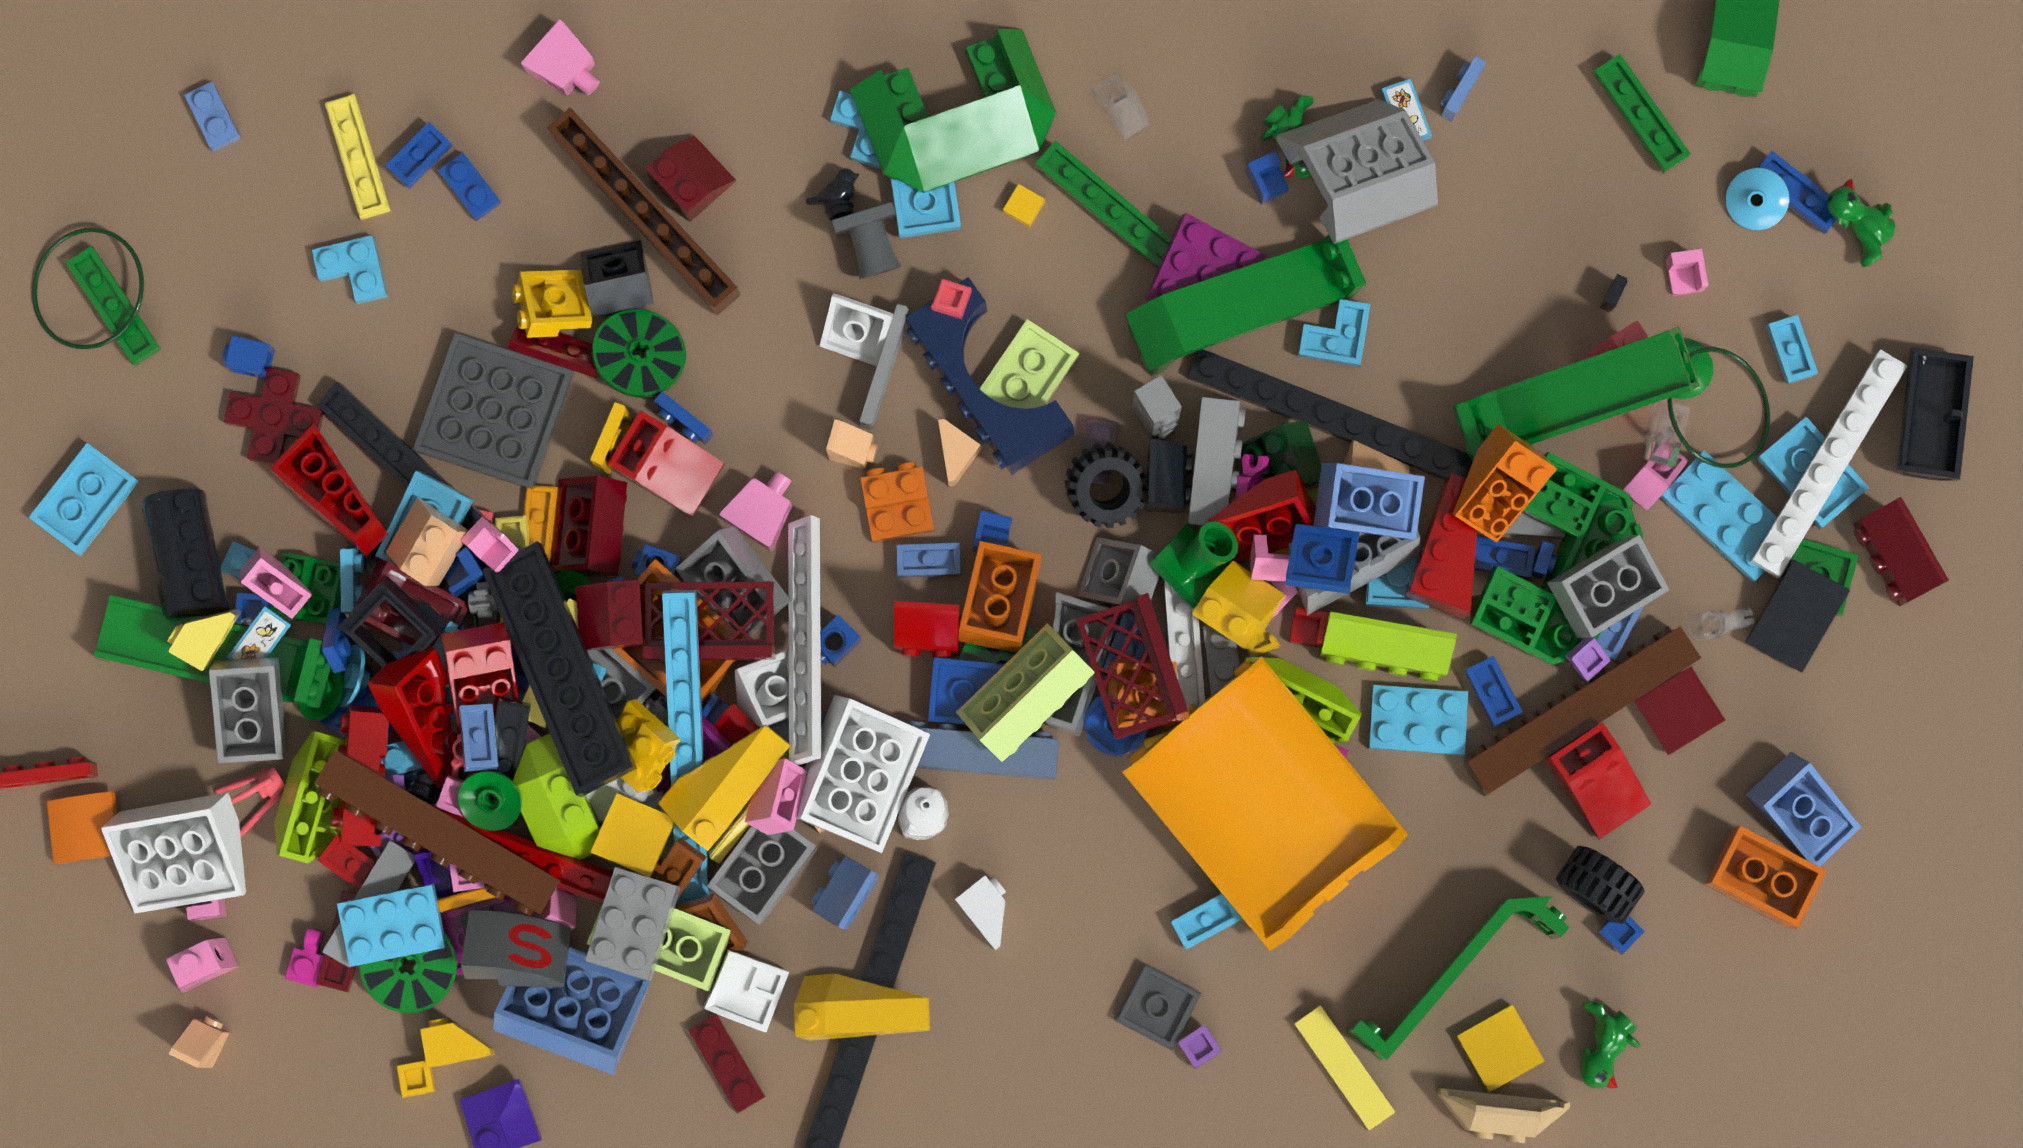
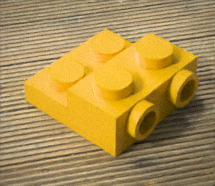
(551, 302)
(649, 743)

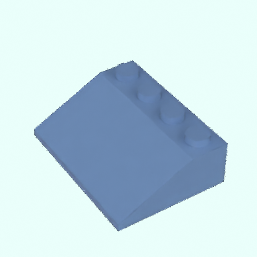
(582, 1020)

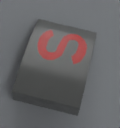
(515, 949)

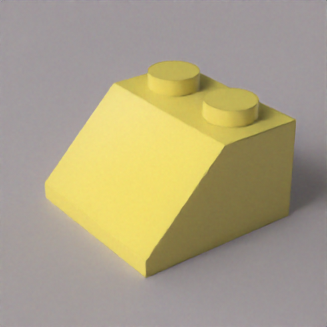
(202, 637)

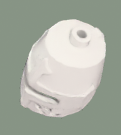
(923, 813)

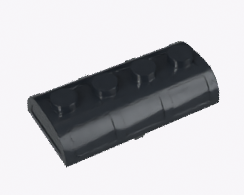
(1934, 415)
(184, 553)

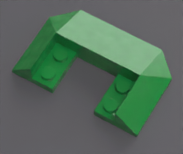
(966, 139)
(1592, 518)

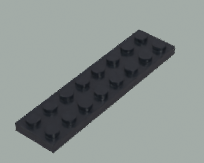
(559, 670)

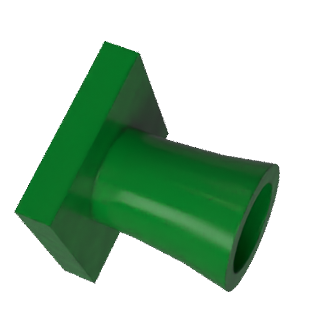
(1195, 559)

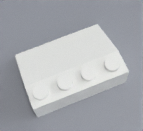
(860, 773)
(178, 852)

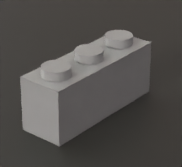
(1156, 408)

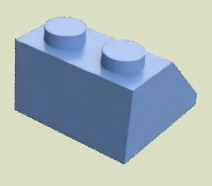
(844, 893)

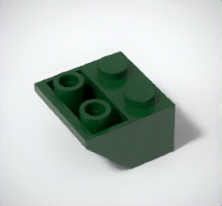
(1288, 449)

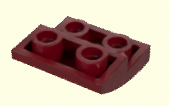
(1680, 710)

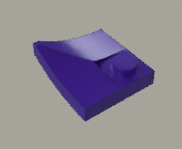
(501, 1117)

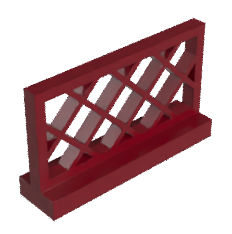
(716, 649)
(1158, 657)

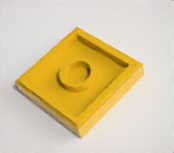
(611, 436)
(633, 835)
(1500, 1048)

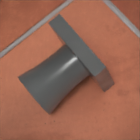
(869, 239)

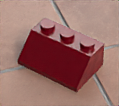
(589, 525)
(1899, 552)

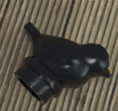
(837, 195)
(421, 785)

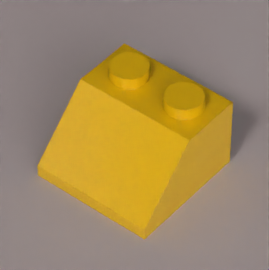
(1239, 605)

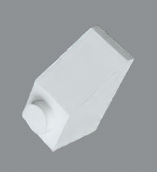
(985, 908)

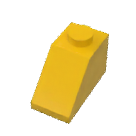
(451, 1044)

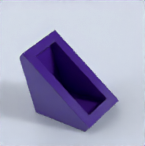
(434, 873)

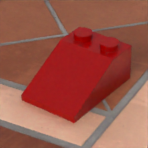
(1268, 510)
(926, 629)

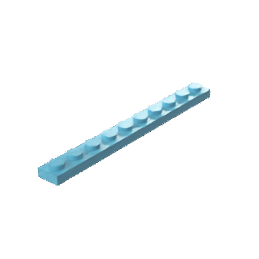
(684, 707)

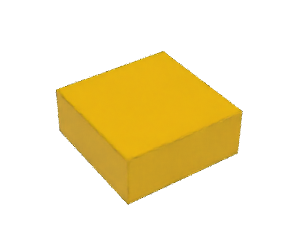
(1023, 205)
(415, 1079)

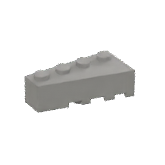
(1215, 457)
(1373, 559)
(1072, 714)

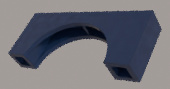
(1012, 432)

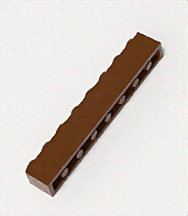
(643, 211)
(1582, 710)
(436, 832)

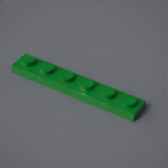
(1104, 203)

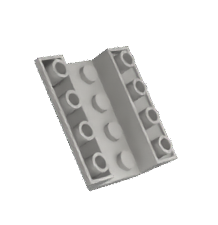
(1365, 166)

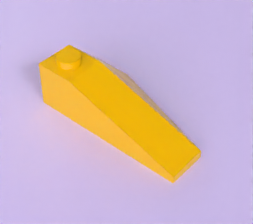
(714, 793)
(848, 1007)

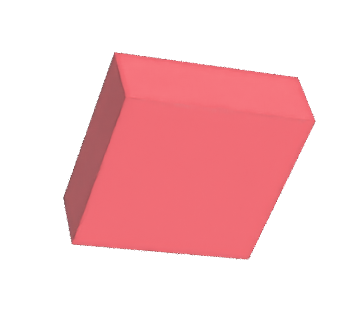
(951, 298)

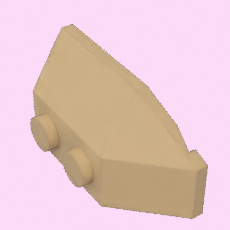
(1501, 1114)

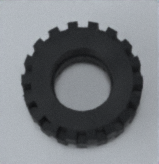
(1120, 506)
(1600, 884)

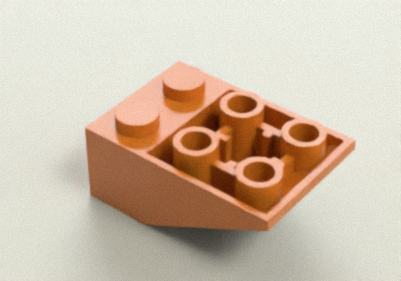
(1501, 483)

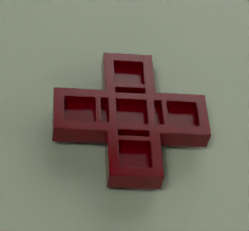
(272, 415)

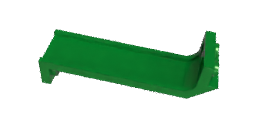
(1739, 46)
(1243, 301)
(1582, 392)
(139, 634)
(1546, 919)

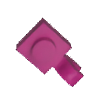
(1251, 473)
(306, 962)

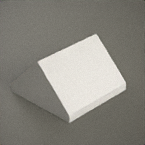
(855, 329)
(764, 690)

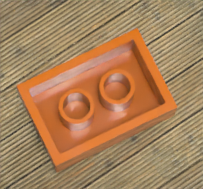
(1000, 597)
(1765, 877)

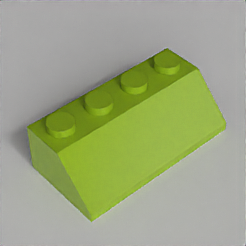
(1388, 646)

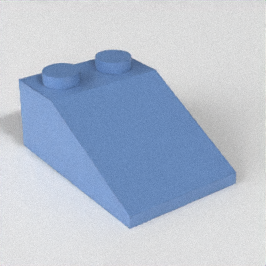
(1368, 500)
(1803, 809)

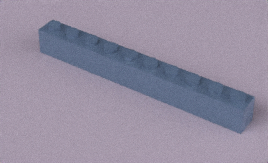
(964, 752)

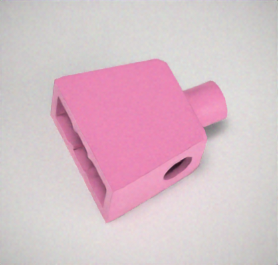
(561, 62)
(760, 510)
(201, 963)

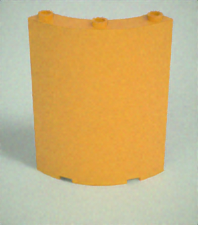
(1264, 802)

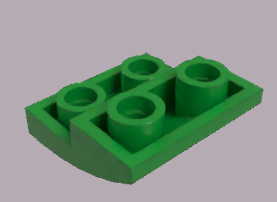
(321, 579)

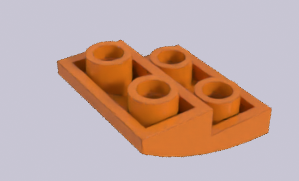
(77, 826)

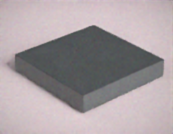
(1158, 1007)

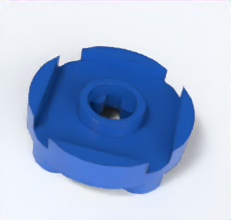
(1102, 738)

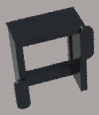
(420, 616)

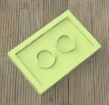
(1029, 369)

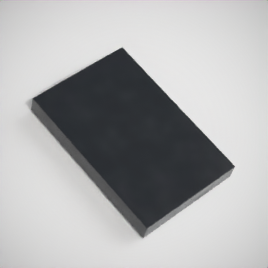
(1797, 615)

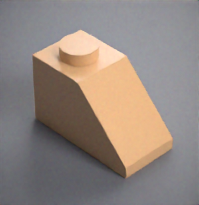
(851, 445)
(200, 1043)

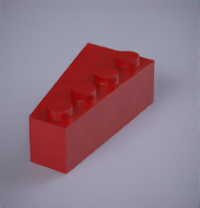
(324, 485)
(1446, 558)
(366, 744)

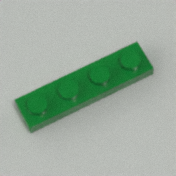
(1641, 113)
(112, 305)

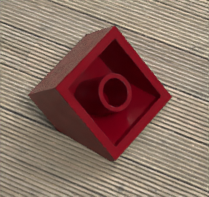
(689, 176)
(610, 615)

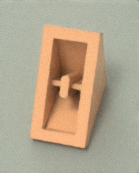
(958, 451)

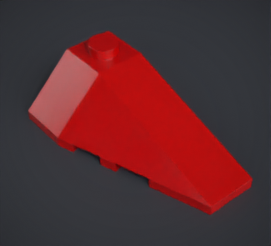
(417, 707)

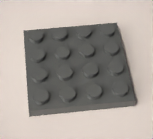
(493, 411)

